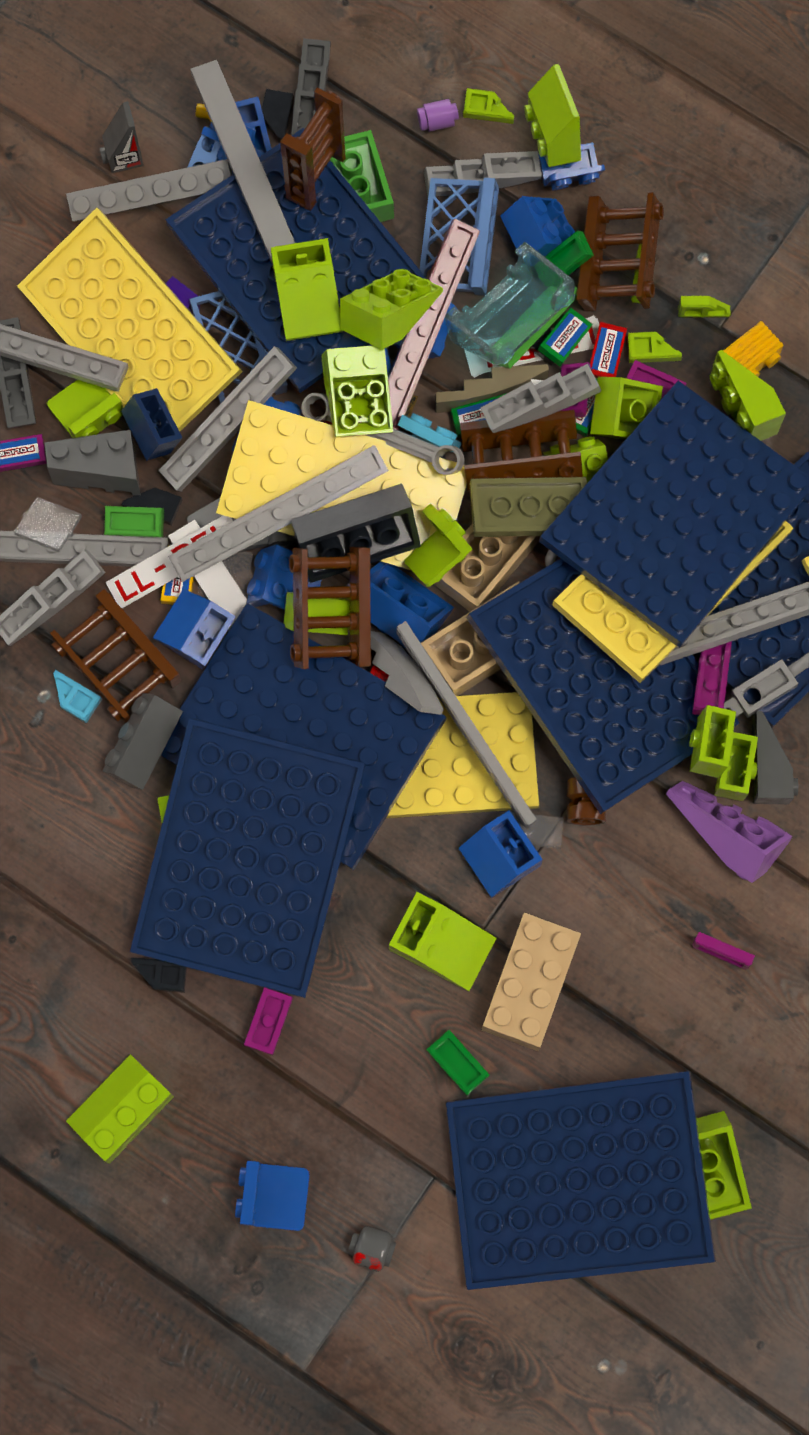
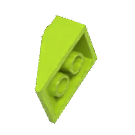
(722, 1166)

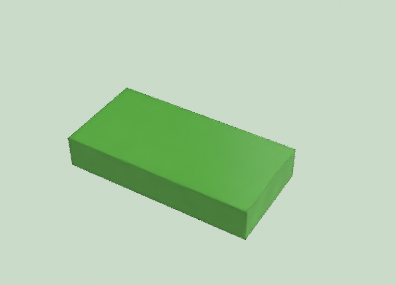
(134, 521)

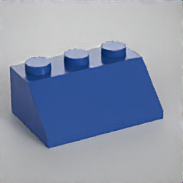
(401, 598)

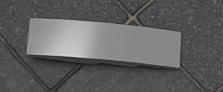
(506, 168)
(540, 400)
(49, 597)
(404, 674)

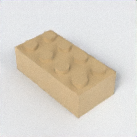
(485, 567)
(461, 654)
(531, 982)

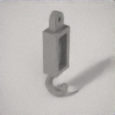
(770, 683)

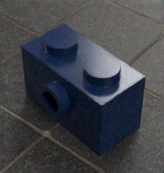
(151, 424)

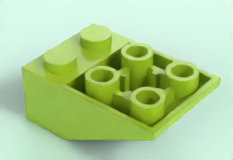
(306, 289)
(387, 307)
(357, 390)
(747, 397)
(442, 942)

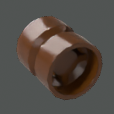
(581, 809)

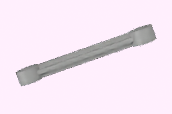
(397, 439)

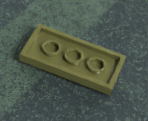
(520, 504)

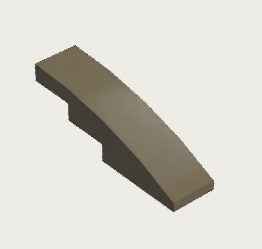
(502, 381)

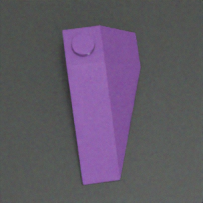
(739, 841)

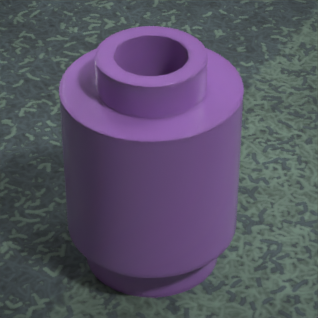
(437, 115)

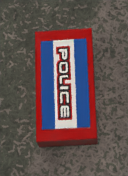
(607, 350)

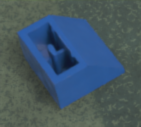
(537, 222)
(194, 628)
(500, 854)

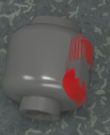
(372, 1248)

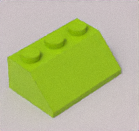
(554, 119)
(119, 1109)

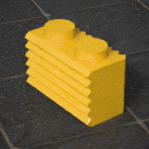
(756, 348)

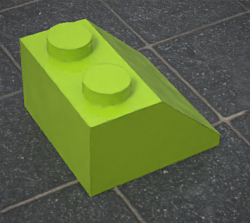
(622, 406)

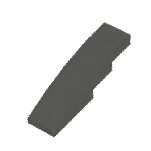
(312, 74)
(16, 388)

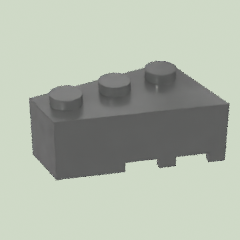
(95, 461)

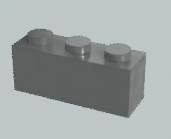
(142, 740)

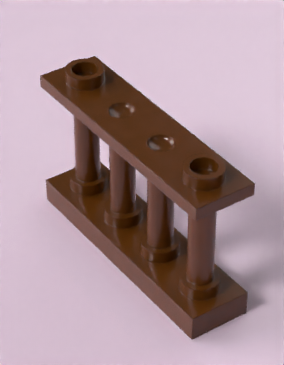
(309, 154)
(597, 216)
(554, 427)
(356, 621)
(125, 630)

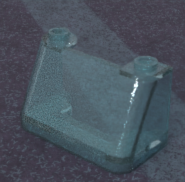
(512, 309)

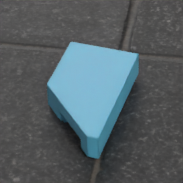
(75, 697)

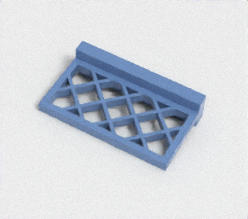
(484, 221)
(211, 298)

